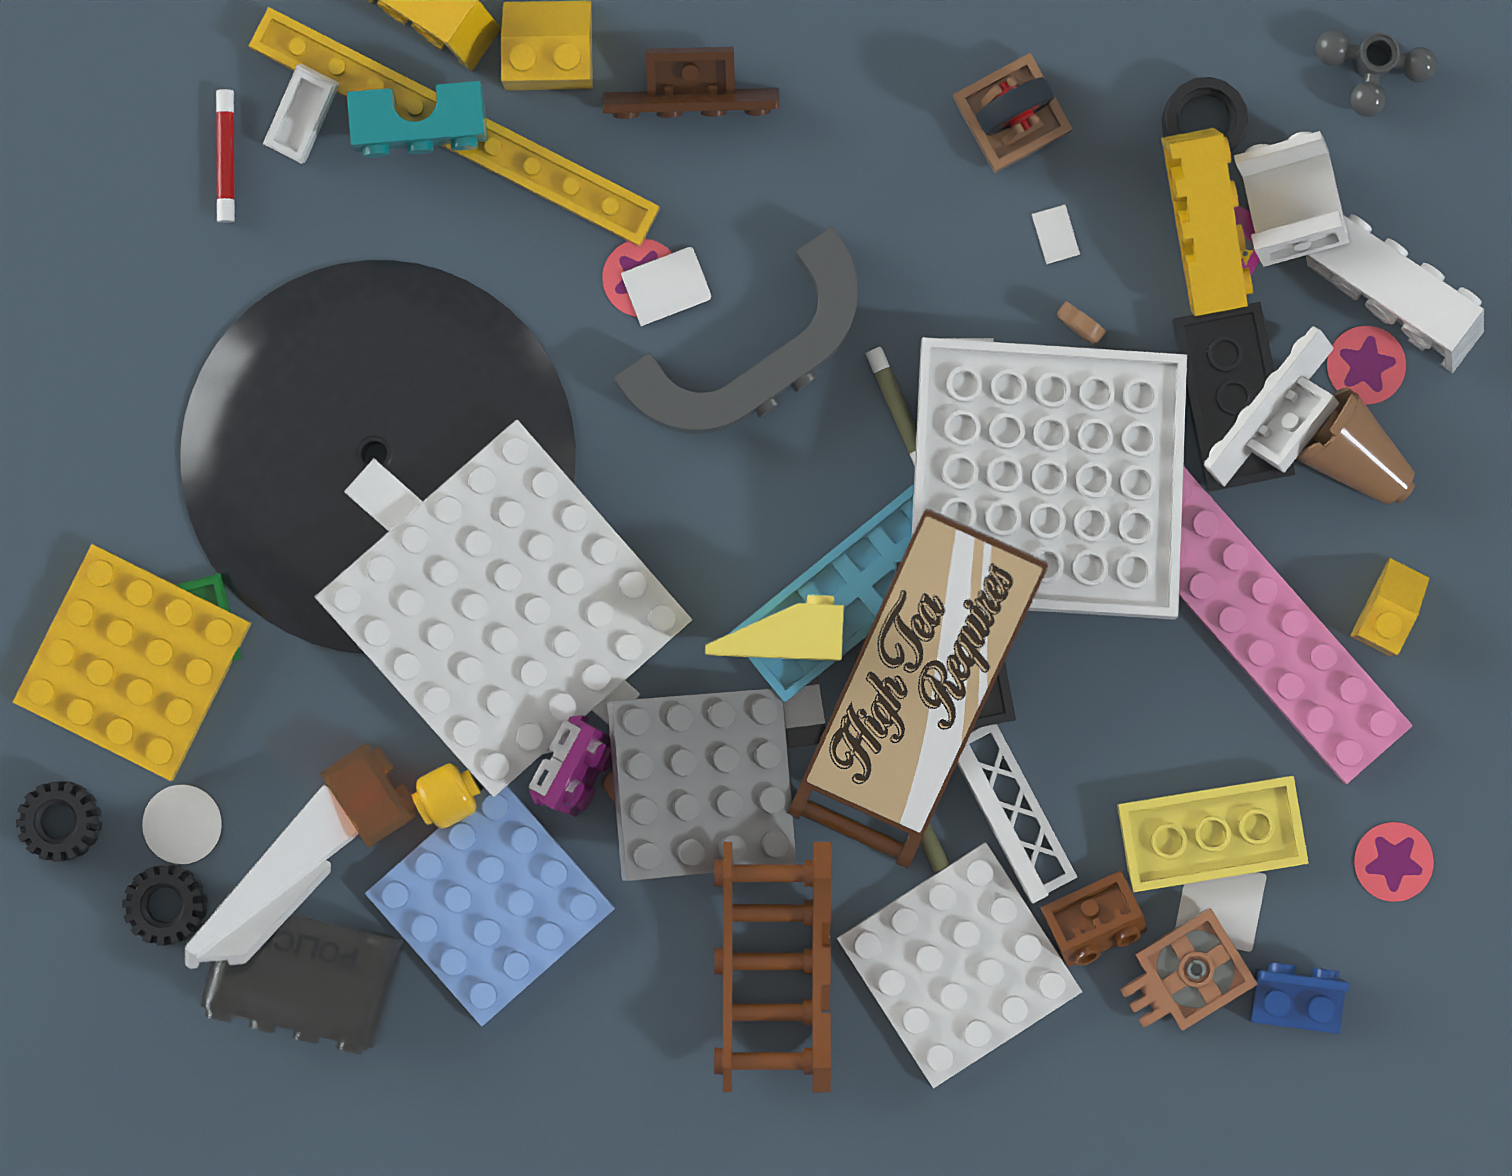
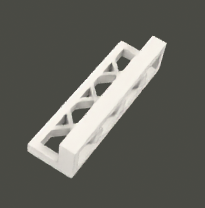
(999, 822)

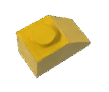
(1391, 608)

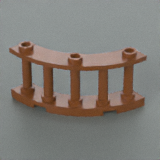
(813, 961)

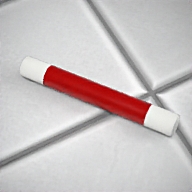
(225, 155)

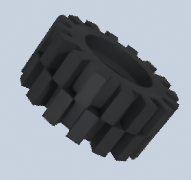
(32, 826)
(138, 904)

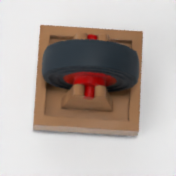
(1012, 113)

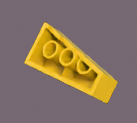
(455, 23)
(1206, 221)

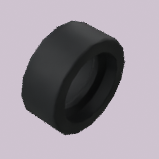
(1215, 88)

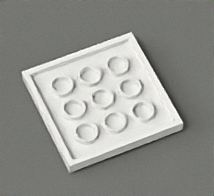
(959, 964)

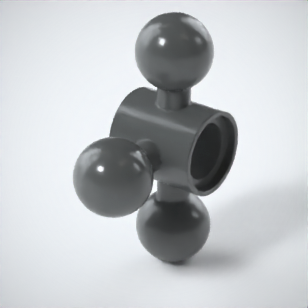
(1369, 97)

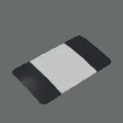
(804, 716)

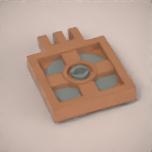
(1189, 972)

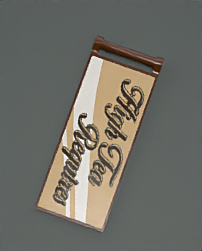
(920, 682)

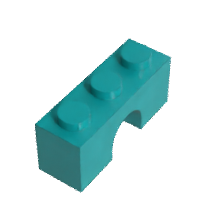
(456, 121)

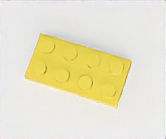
(1212, 833)

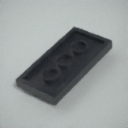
(1224, 375)

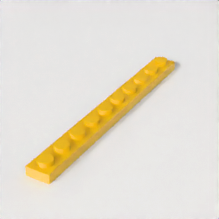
(504, 152)

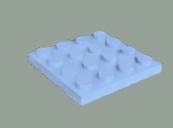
(490, 902)

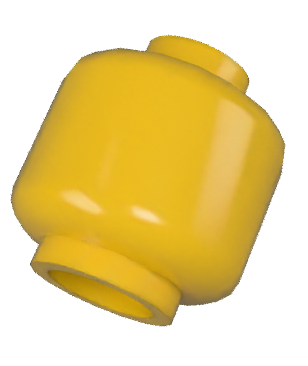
(446, 795)

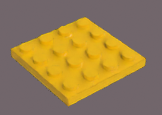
(132, 662)

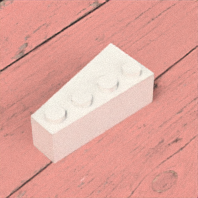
(1403, 292)

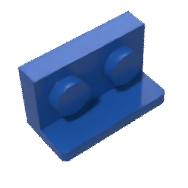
(1298, 999)

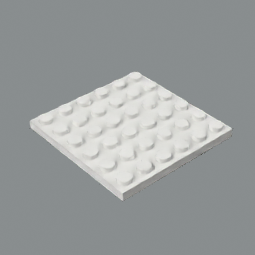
(1062, 460)
(503, 607)

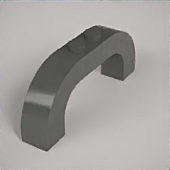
(756, 390)

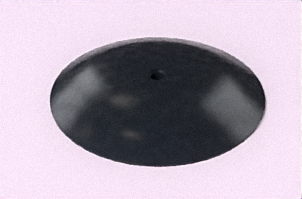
(319, 379)

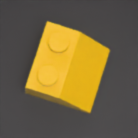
(546, 45)

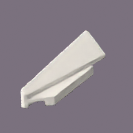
(275, 884)

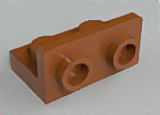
(1095, 919)

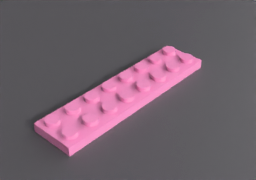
(1281, 640)

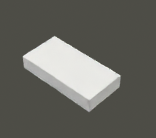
(301, 113)

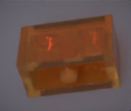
(370, 794)

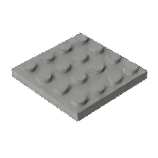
(700, 777)

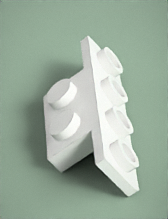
(1281, 415)

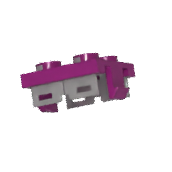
(571, 783)

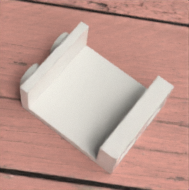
(1292, 198)

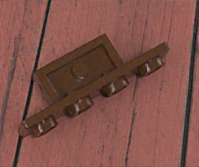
(690, 81)

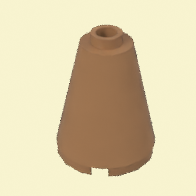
(1359, 452)

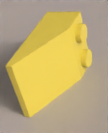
(797, 632)

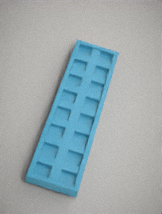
(857, 577)

